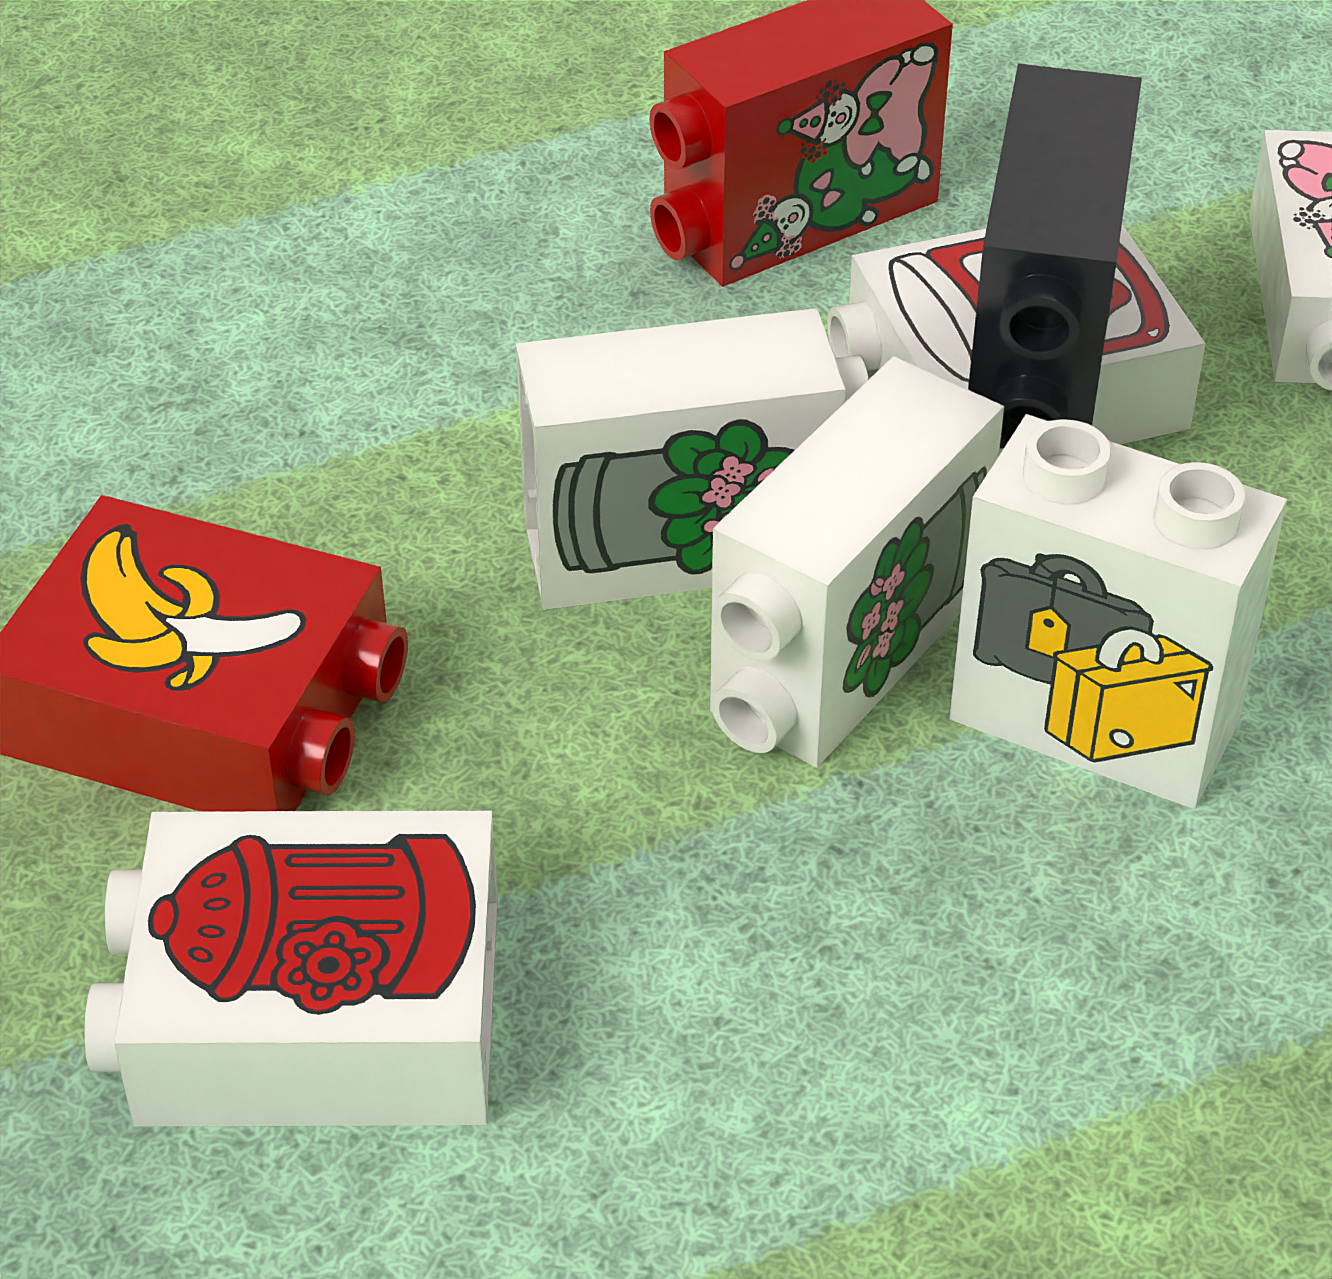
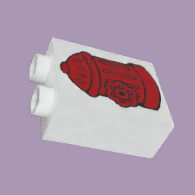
(302, 970)

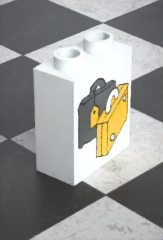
(1112, 606)

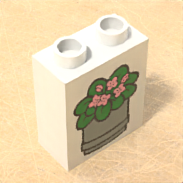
(657, 438)
(846, 561)

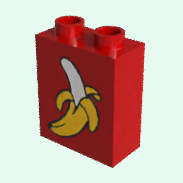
(195, 661)

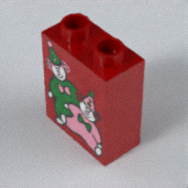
(799, 131)

